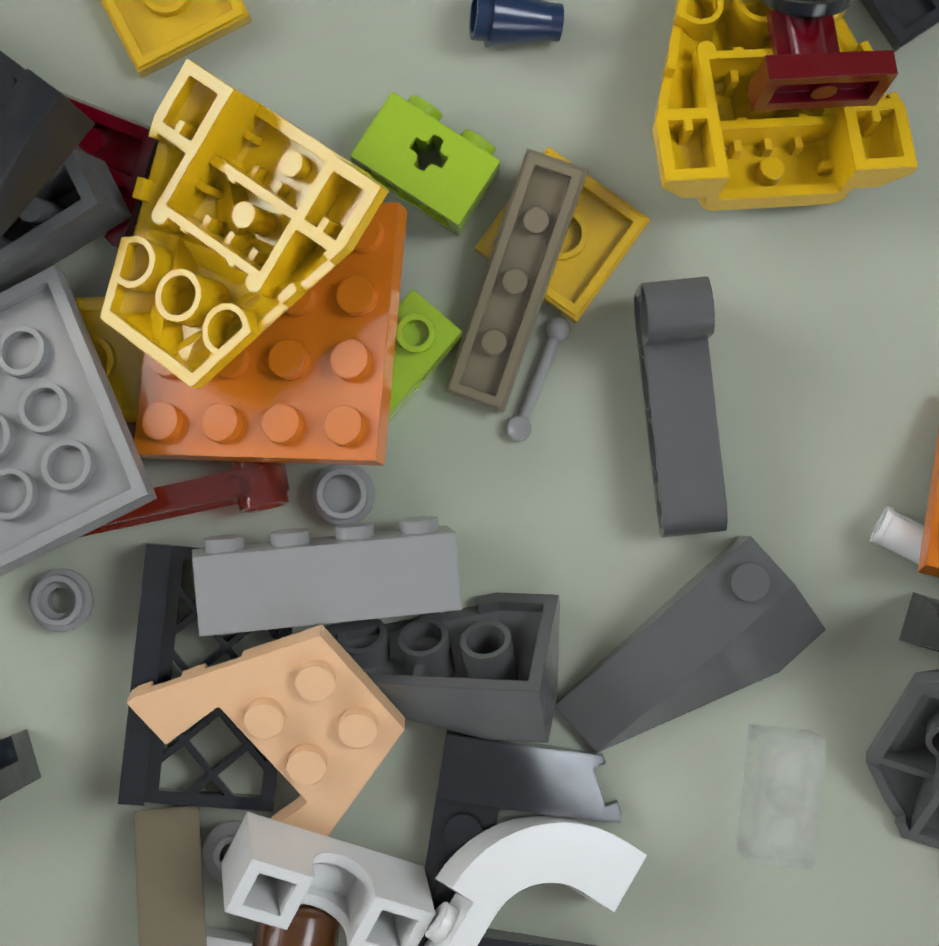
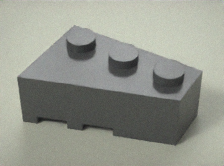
(63, 217)

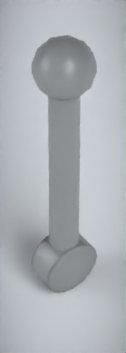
(519, 427)

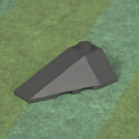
(707, 641)
(468, 669)

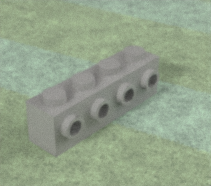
(325, 578)

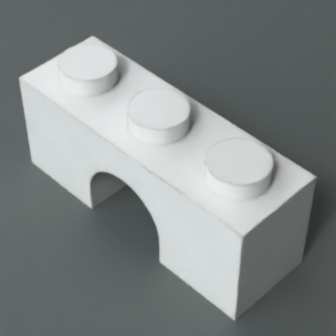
(369, 893)

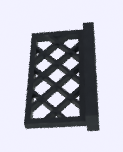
(153, 662)

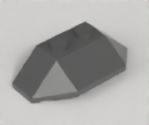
(907, 759)

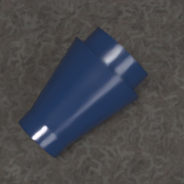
(515, 21)

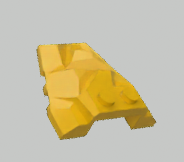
(750, 159)
(229, 226)

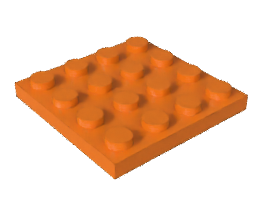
(306, 385)

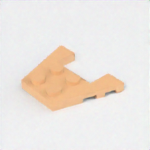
(300, 707)

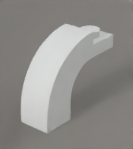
(523, 855)

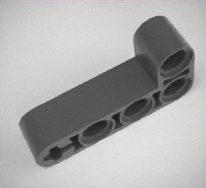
(680, 405)

